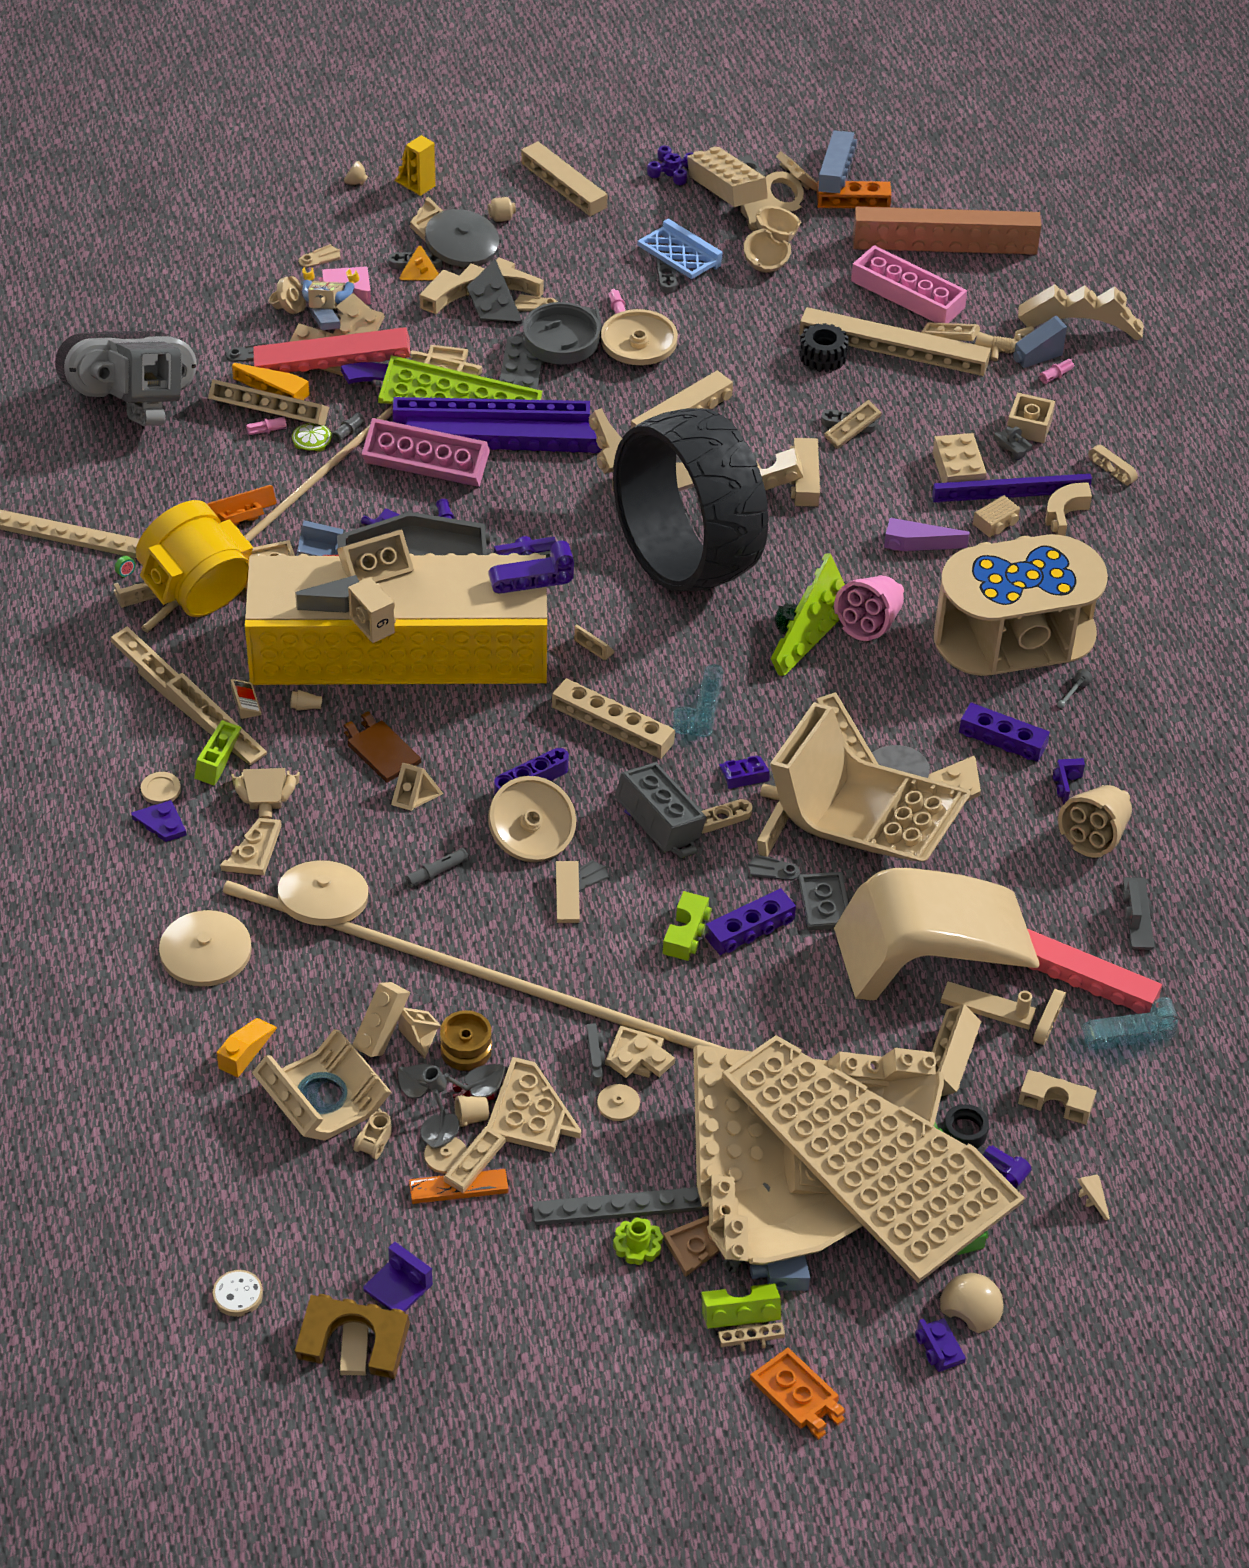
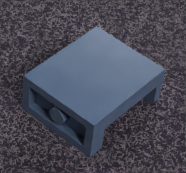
(318, 539)

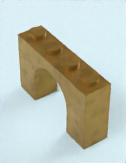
(327, 1314)

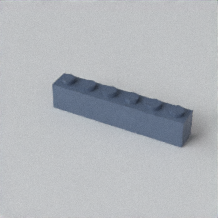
(837, 162)

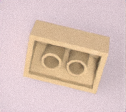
(377, 557)

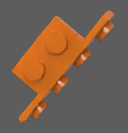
(244, 505)

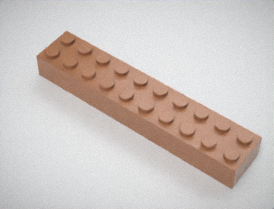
(946, 230)

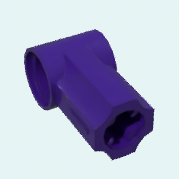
(1013, 1169)

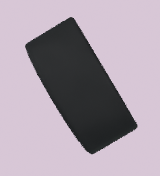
(972, 1113)

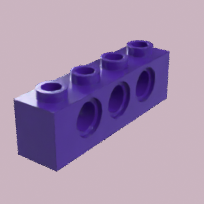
(1004, 732)
(750, 922)

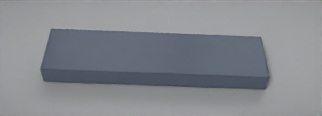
(325, 318)

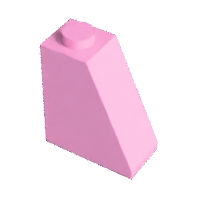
(361, 288)

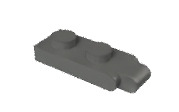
(596, 1057)

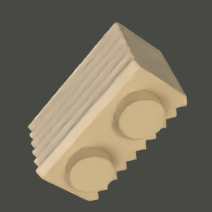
(996, 516)

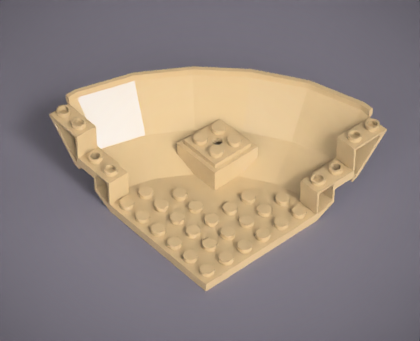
(741, 1153)

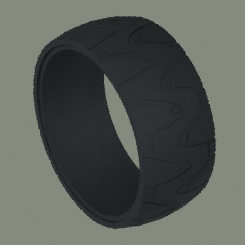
(727, 489)

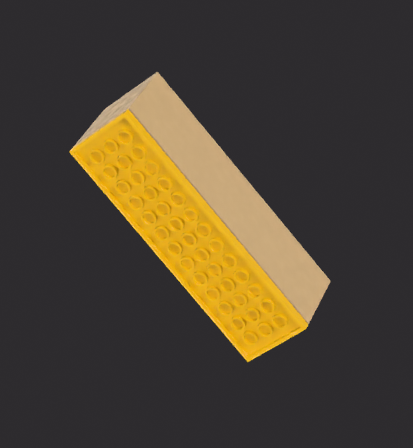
(445, 626)

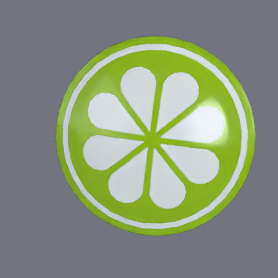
(311, 437)

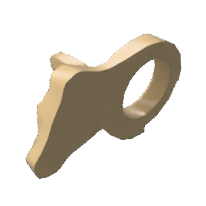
(751, 209)

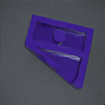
(161, 820)

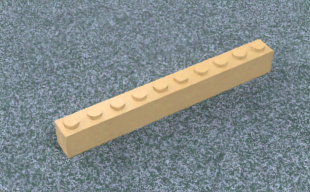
(903, 342)

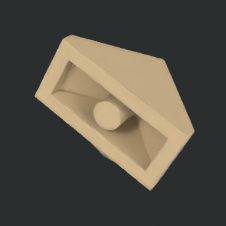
(414, 788)
(418, 1028)

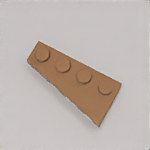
(691, 1244)

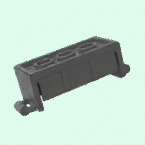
(661, 808)

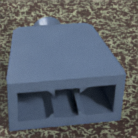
(786, 1274)

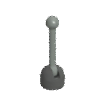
(1081, 679)

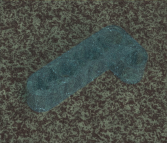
(701, 720)
(1132, 1029)

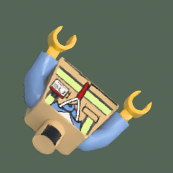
(327, 294)

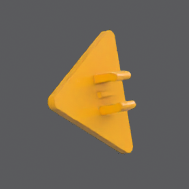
(419, 267)

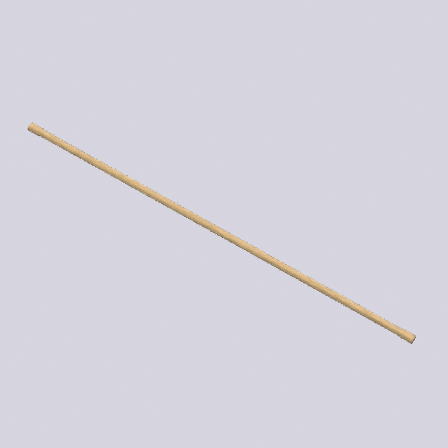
(242, 892)

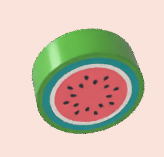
(125, 566)

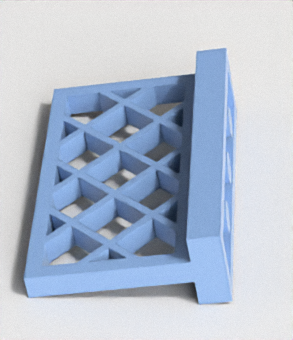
(685, 242)

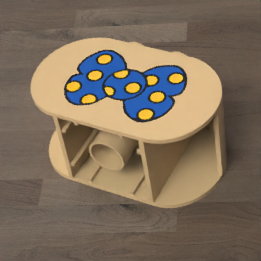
(1019, 604)

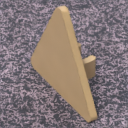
(1092, 1187)

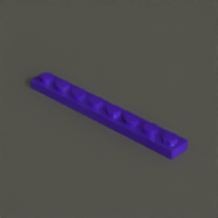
(1009, 487)

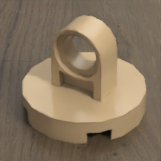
(288, 296)

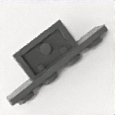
(1138, 913)

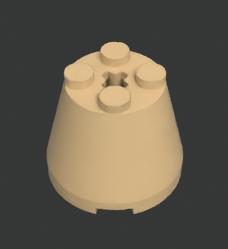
(1095, 819)

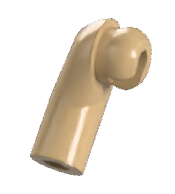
(1019, 334)

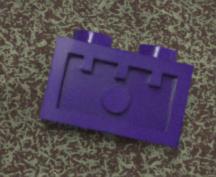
(940, 1344)

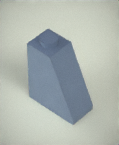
(1041, 344)

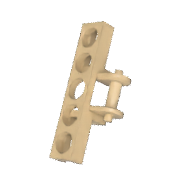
(741, 1332)

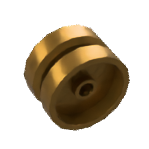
(466, 1040)

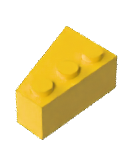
(418, 166)

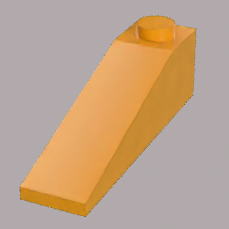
(271, 381)

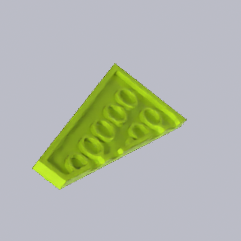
(813, 617)

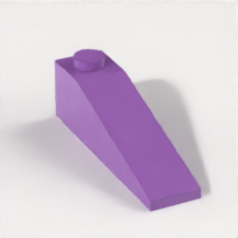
(916, 536)

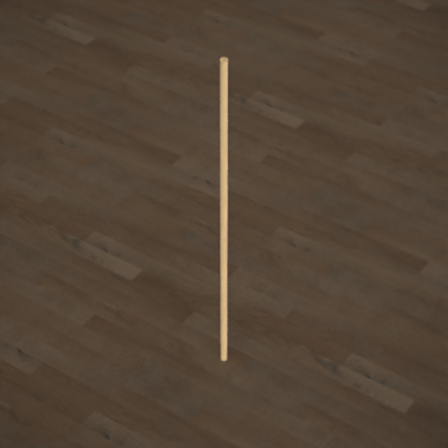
(283, 506)

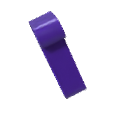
(535, 573)
(547, 766)

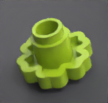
(638, 1241)

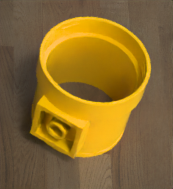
(194, 558)

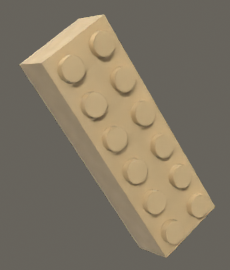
(727, 177)

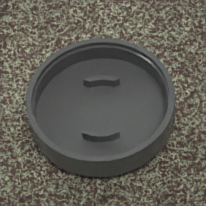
(561, 333)

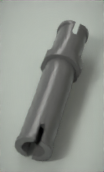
(428, 872)

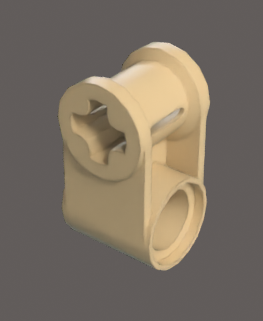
(373, 1139)

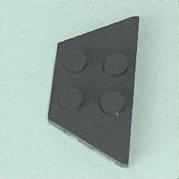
(492, 296)

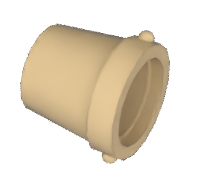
(471, 1109)

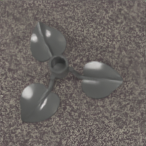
(417, 1079)

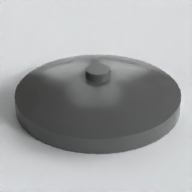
(461, 237)

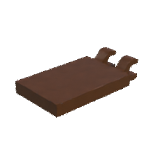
(380, 747)

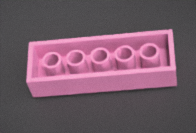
(908, 285)
(425, 452)

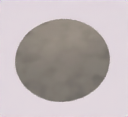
(902, 759)

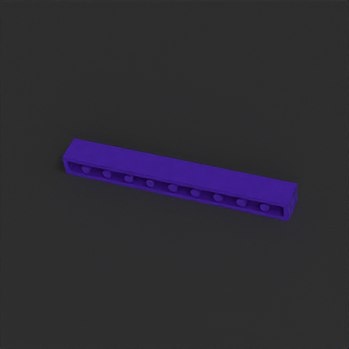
(491, 409)
(516, 433)

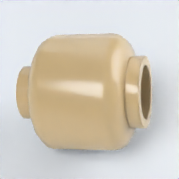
(501, 209)

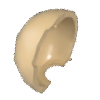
(778, 221)
(765, 252)
(973, 1300)

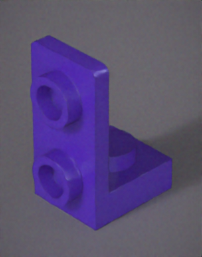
(1065, 770)

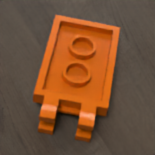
(798, 1392)

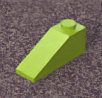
(216, 753)

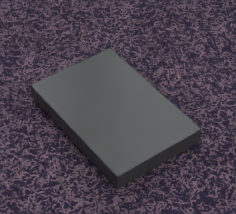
(823, 899)

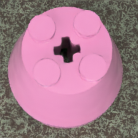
(868, 606)

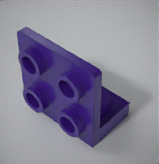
(400, 1280)

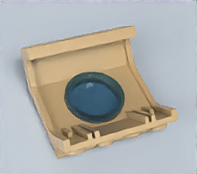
(298, 1083)

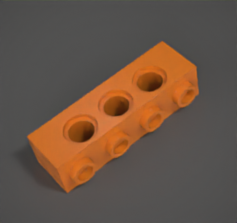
(857, 195)

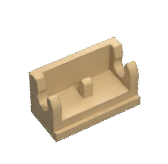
(133, 594)

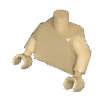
(265, 788)

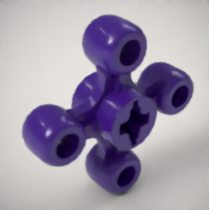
(671, 165)

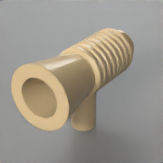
(996, 344)

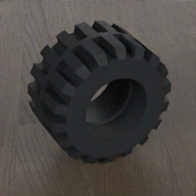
(823, 347)

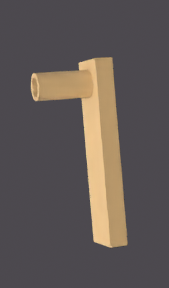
(775, 823)
(991, 1006)

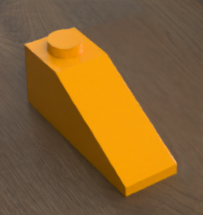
(243, 1046)

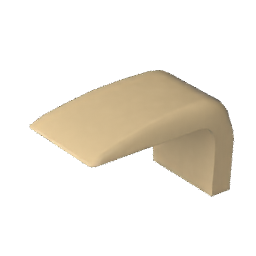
(859, 801)
(928, 913)

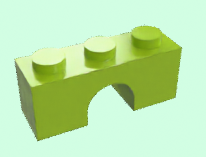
(682, 940)
(724, 1310)

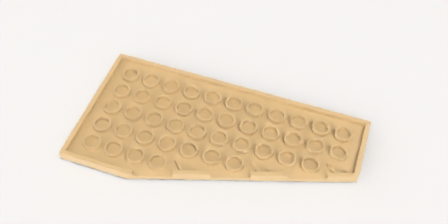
(885, 1164)

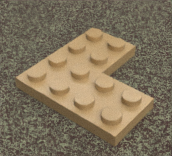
(354, 320)

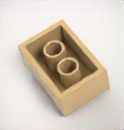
(958, 458)

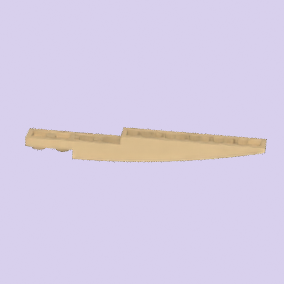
(182, 692)

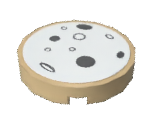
(237, 1293)

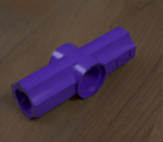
(525, 546)

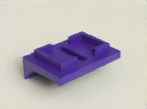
(737, 777)

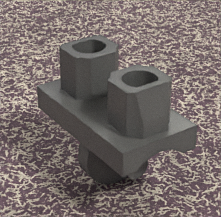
(1012, 440)

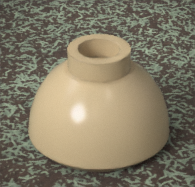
(356, 174)

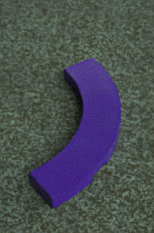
(364, 371)

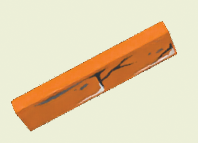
(435, 1189)

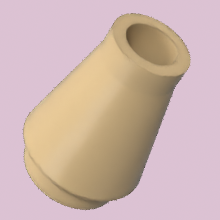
(303, 701)

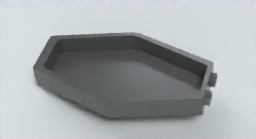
(427, 534)

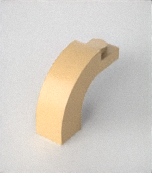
(1065, 500)

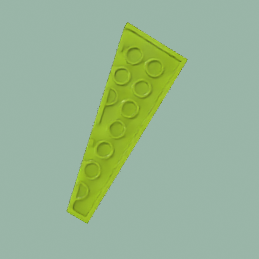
(425, 380)

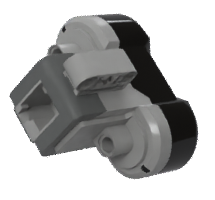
(131, 365)

